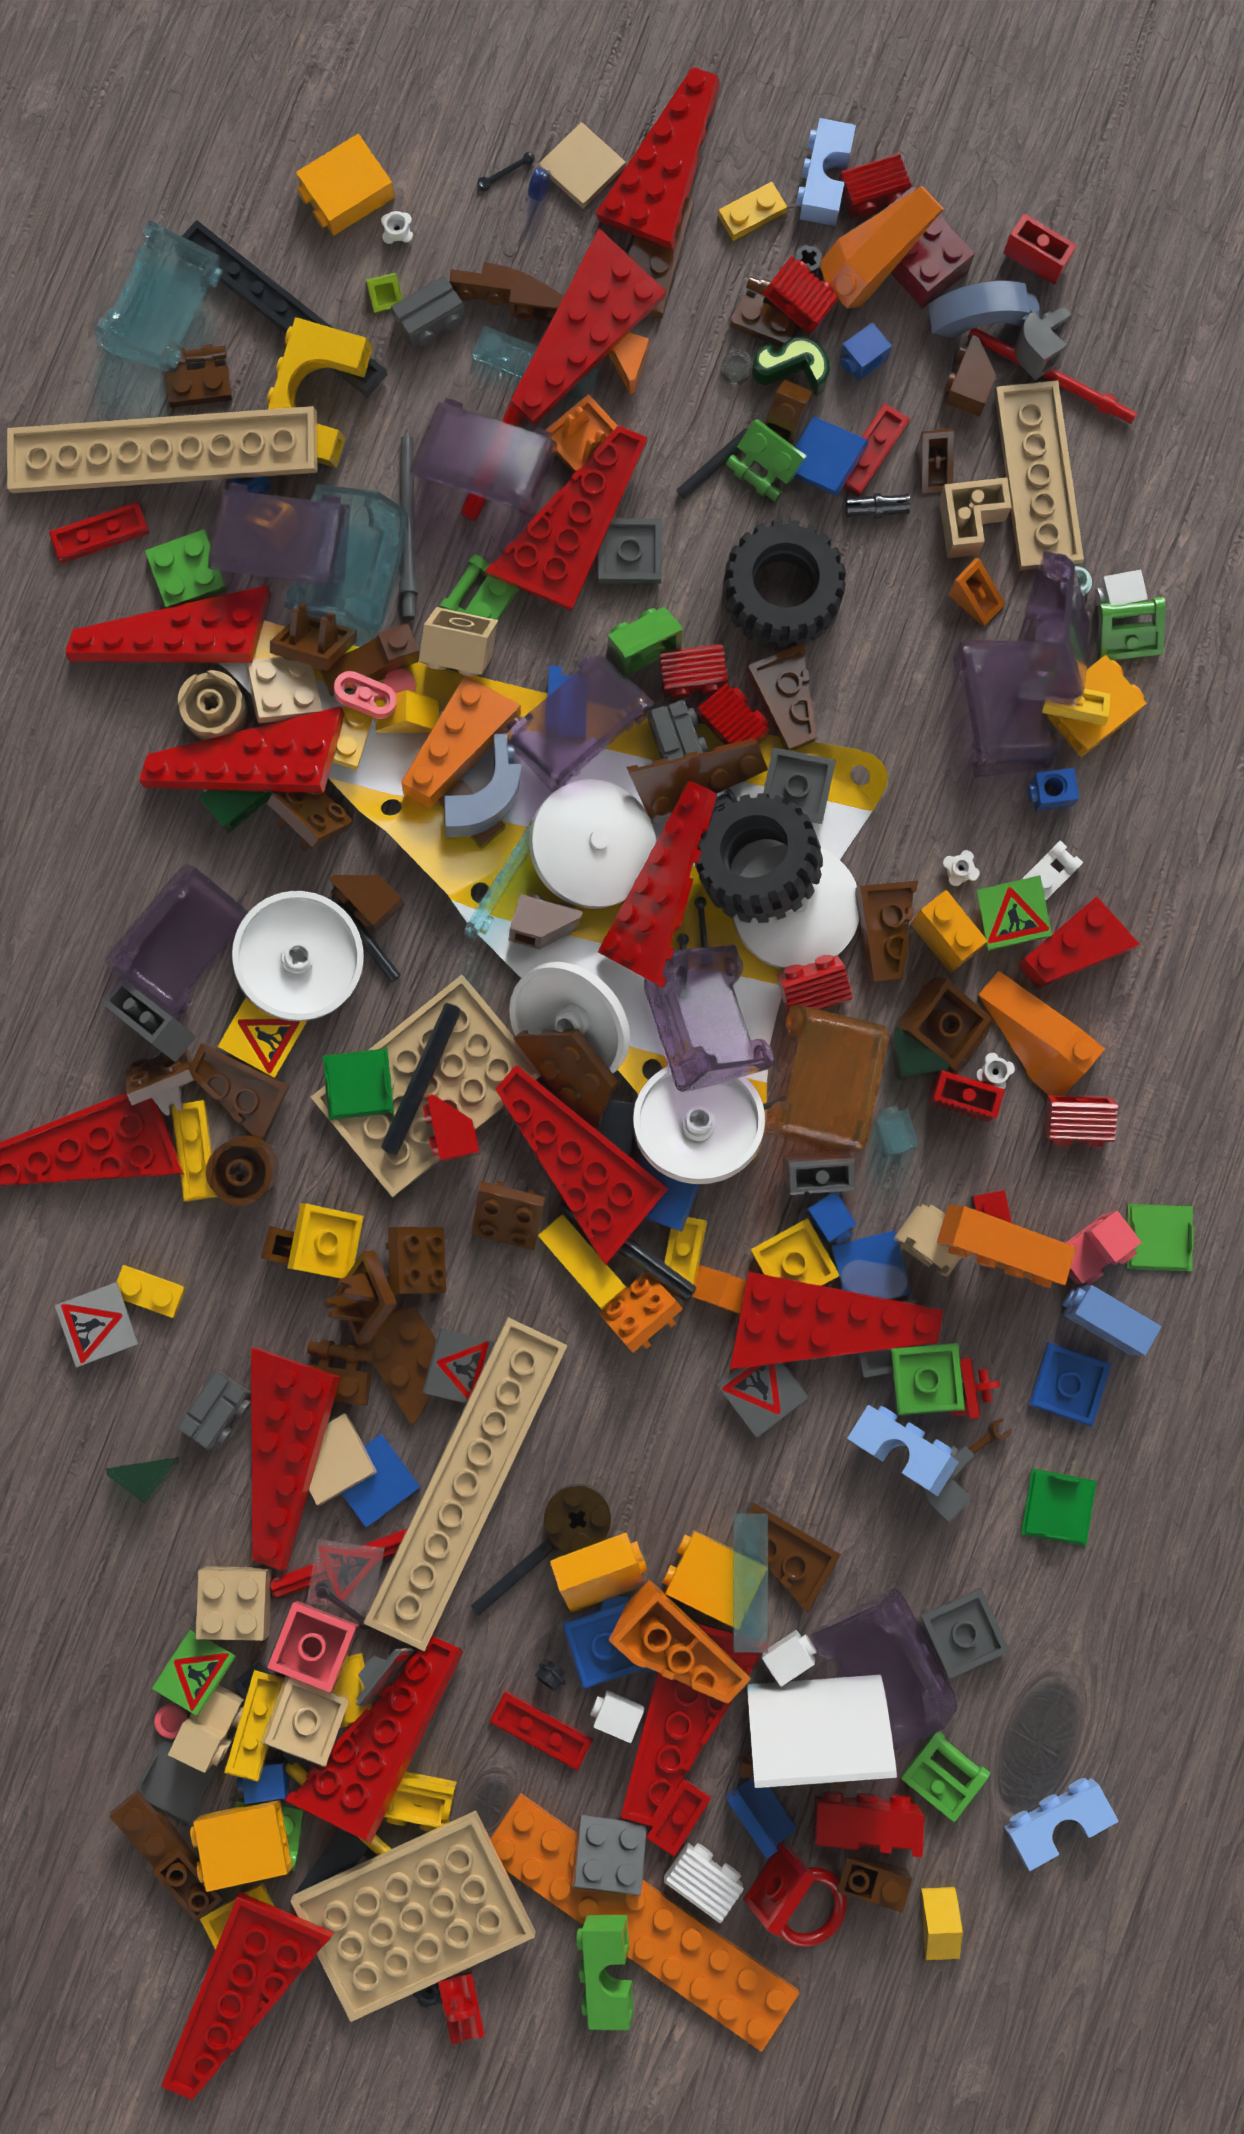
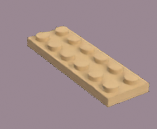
(1038, 472)

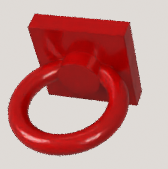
(781, 1889)

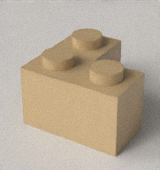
(969, 506)
(204, 1737)

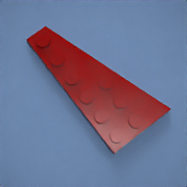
(661, 172)
(595, 314)
(567, 533)
(199, 631)
(269, 757)
(660, 893)
(93, 1144)
(593, 1176)
(806, 1321)
(287, 1432)
(673, 1735)
(378, 1746)
(247, 1975)

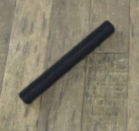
(421, 1079)
(650, 1265)

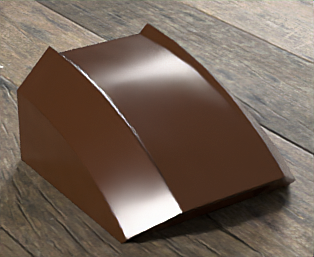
(946, 1022)

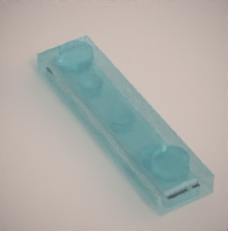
(515, 355)
(481, 919)
(750, 1582)

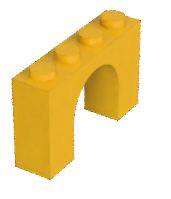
(313, 348)

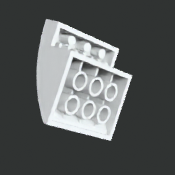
(820, 1731)

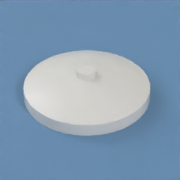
(590, 843)
(816, 929)
(297, 956)
(572, 998)
(699, 1132)

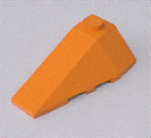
(873, 249)
(1045, 1041)
(666, 1640)

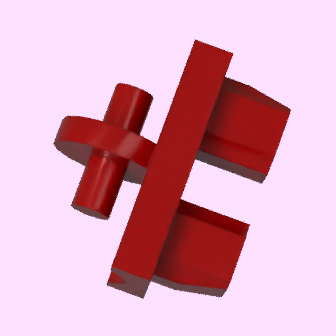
(971, 1401)
(461, 2008)

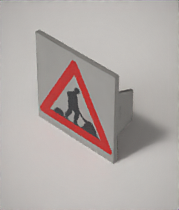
(96, 1324)

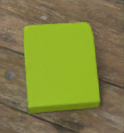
(384, 291)

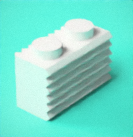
(704, 1881)

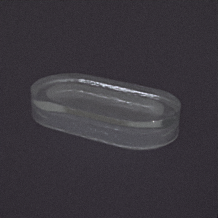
(873, 1279)

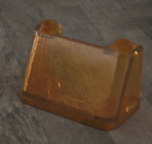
(831, 1081)

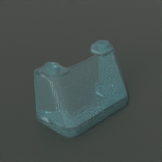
(158, 300)
(372, 561)

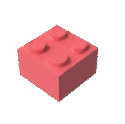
(313, 1646)

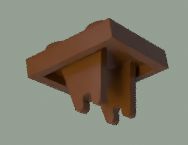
(313, 639)
(310, 815)
(159, 1080)
(508, 1215)
(416, 1260)
(363, 1298)

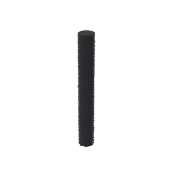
(710, 466)
(372, 948)
(512, 1577)

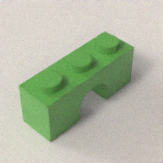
(607, 1999)

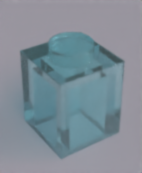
(895, 1131)

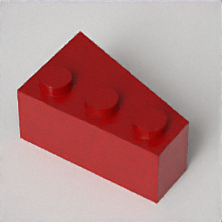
(1080, 943)
(868, 1822)

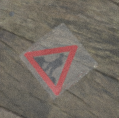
(348, 1571)

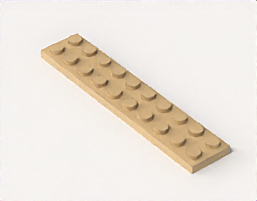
(162, 450)
(465, 1484)

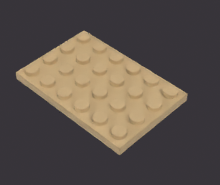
(466, 1078)
(415, 1916)

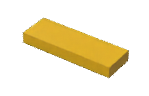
(193, 1149)
(582, 1262)
(247, 1751)

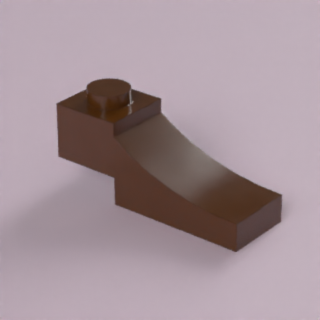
(376, 658)

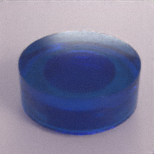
(539, 184)

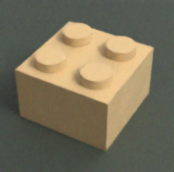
(458, 641)
(233, 1603)

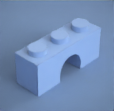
(831, 149)
(928, 1463)
(1033, 1831)

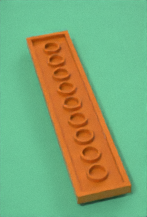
(661, 1932)

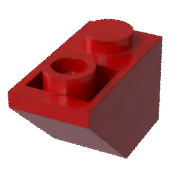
(453, 1131)

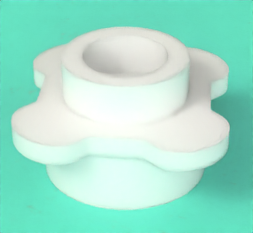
(395, 219)
(956, 876)
(993, 1062)

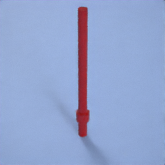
(1105, 403)

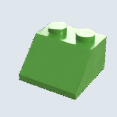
(641, 641)

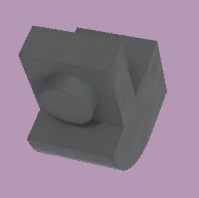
(1039, 343)
(952, 1497)

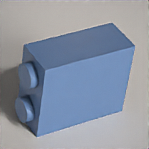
(1110, 1319)

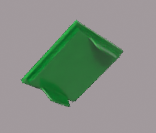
(358, 1084)
(1058, 1507)

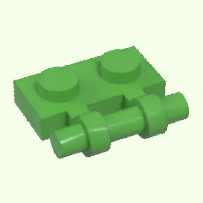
(772, 453)

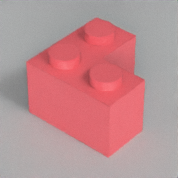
(1100, 1244)

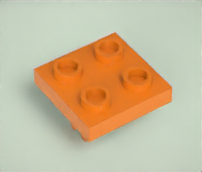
(581, 432)
(641, 1312)

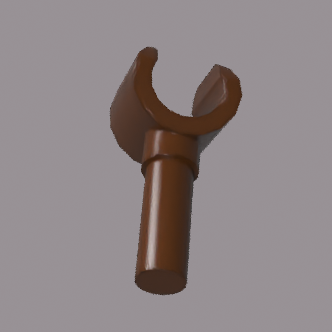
(990, 1436)

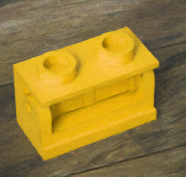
(422, 1801)

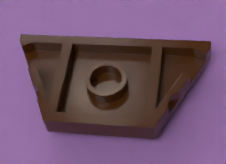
(571, 1070)
(403, 1358)

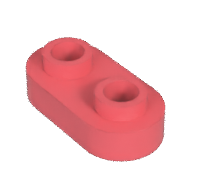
(366, 694)

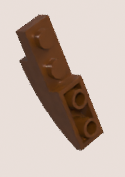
(500, 285)
(167, 1852)

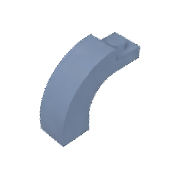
(981, 305)
(482, 810)

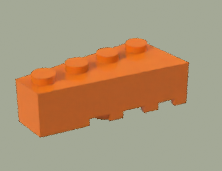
(458, 740)
(1006, 1246)

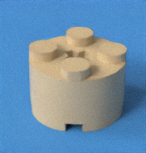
(209, 690)
(920, 1238)

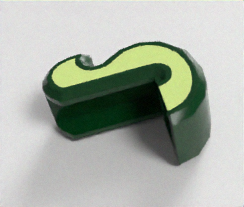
(794, 356)

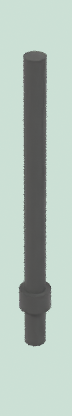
(408, 585)

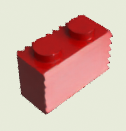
(874, 185)
(1039, 249)
(800, 294)
(692, 671)
(731, 718)
(815, 984)
(966, 1096)
(1080, 1119)

